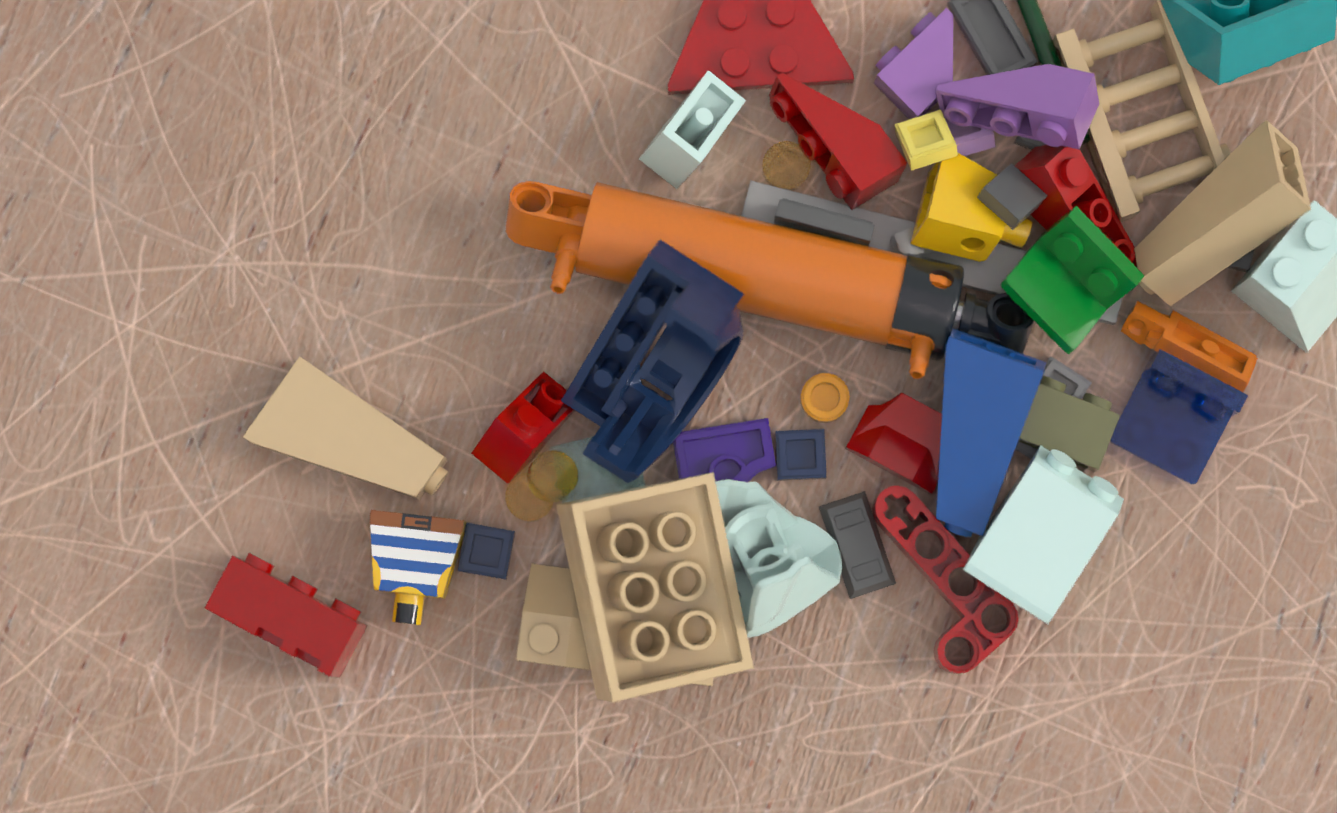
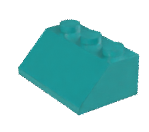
(1245, 35)

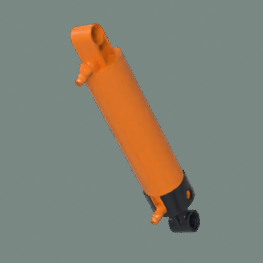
(783, 271)

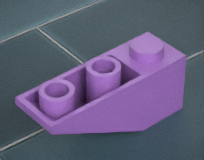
(1029, 102)

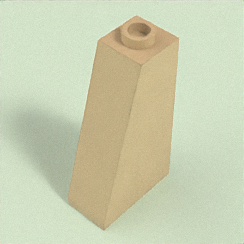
(1225, 216)
(336, 430)

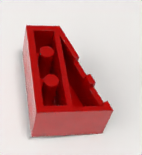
(287, 614)

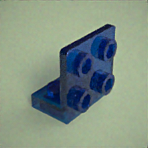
(1176, 416)

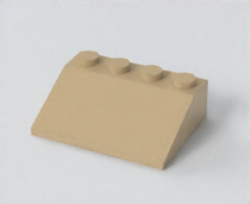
(655, 587)

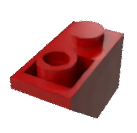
(523, 428)

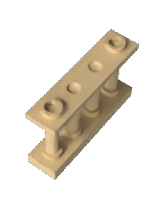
(1110, 146)

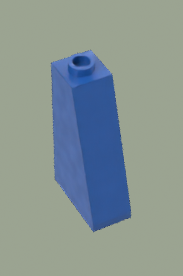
(982, 418)

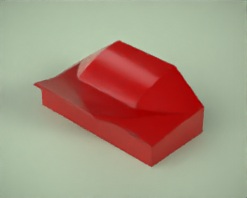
(901, 439)

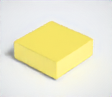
(926, 140)

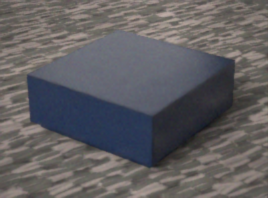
(800, 454)
(486, 551)

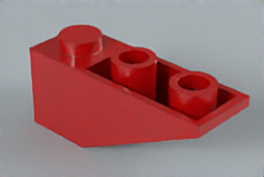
(846, 145)
(1070, 183)

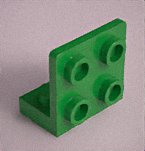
(1070, 279)

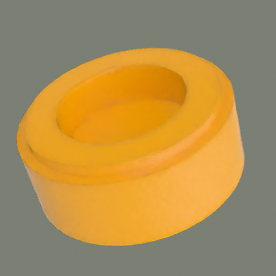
(824, 397)

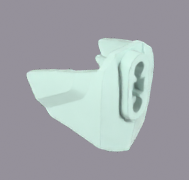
(775, 556)

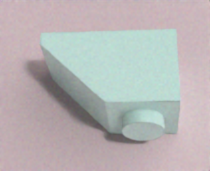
(692, 130)

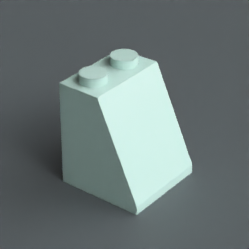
(1297, 278)
(1044, 533)

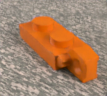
(1191, 344)

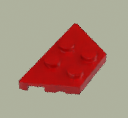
(756, 41)

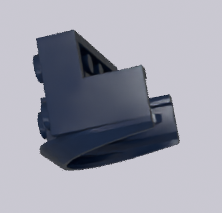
(685, 362)

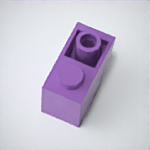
(914, 73)

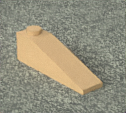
(552, 623)

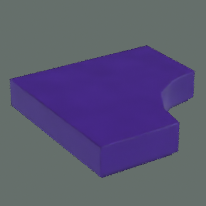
(727, 450)

